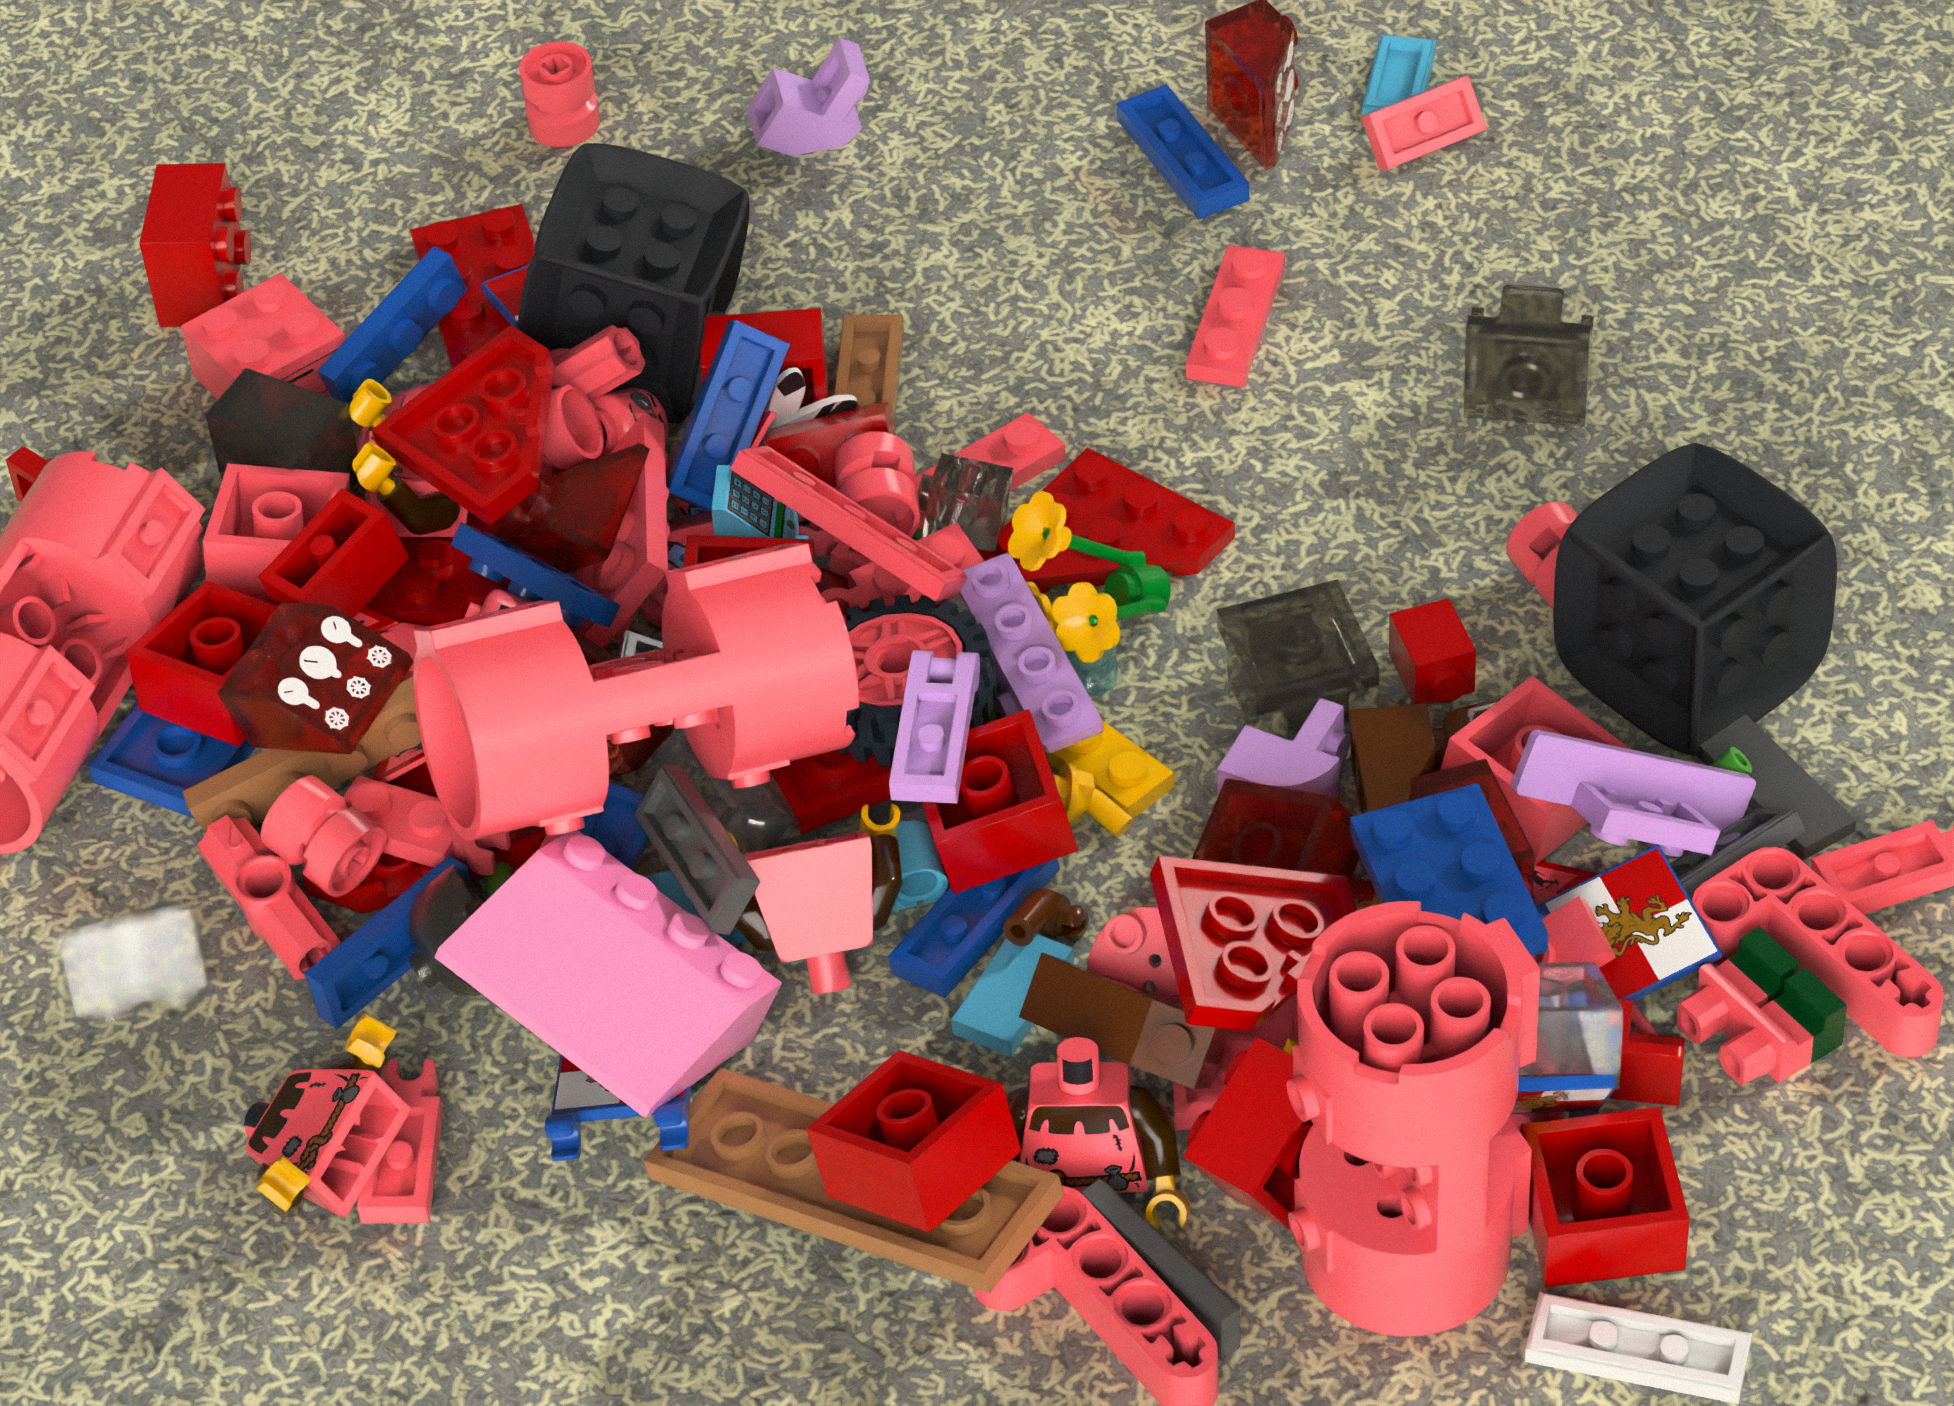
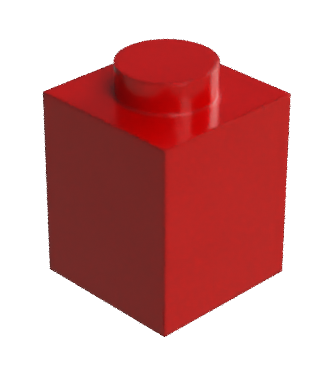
(1432, 652)

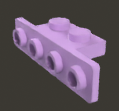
(1027, 656)
(1634, 792)

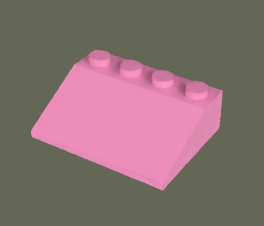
(611, 972)

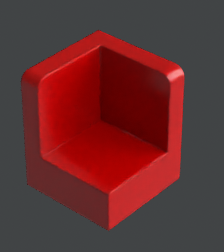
(1649, 1065)

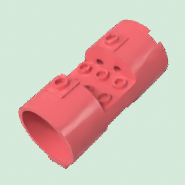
(81, 579)
(523, 723)
(1410, 1095)

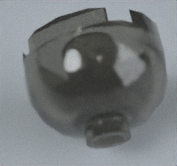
(433, 919)

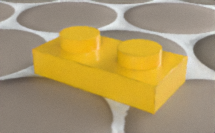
(1118, 769)

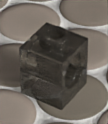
(976, 482)

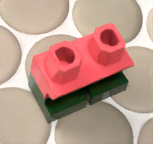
(1767, 1008)

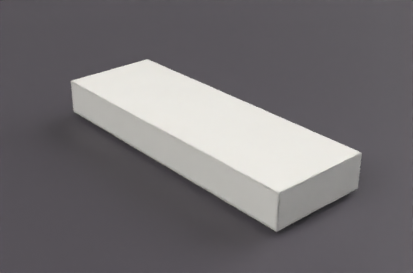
(1638, 1347)

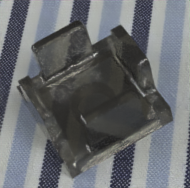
(1528, 360)
(1294, 652)

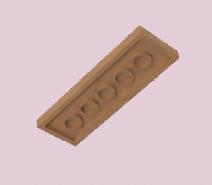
(757, 1157)

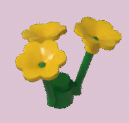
(1083, 616)

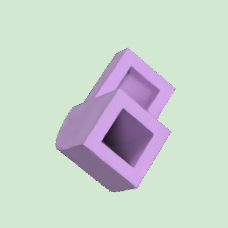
(814, 114)
(1305, 764)

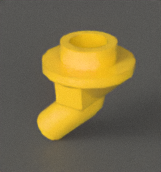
(1081, 796)

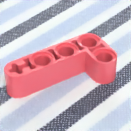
(1831, 938)
(1070, 1254)

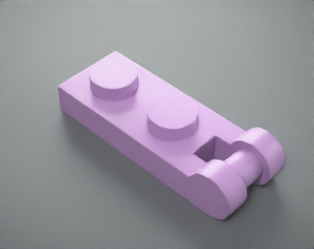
(934, 727)

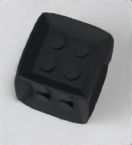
(640, 250)
(1694, 596)

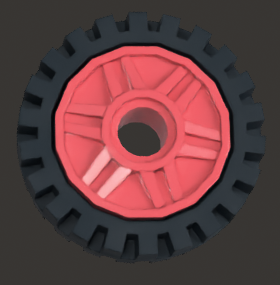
(882, 655)

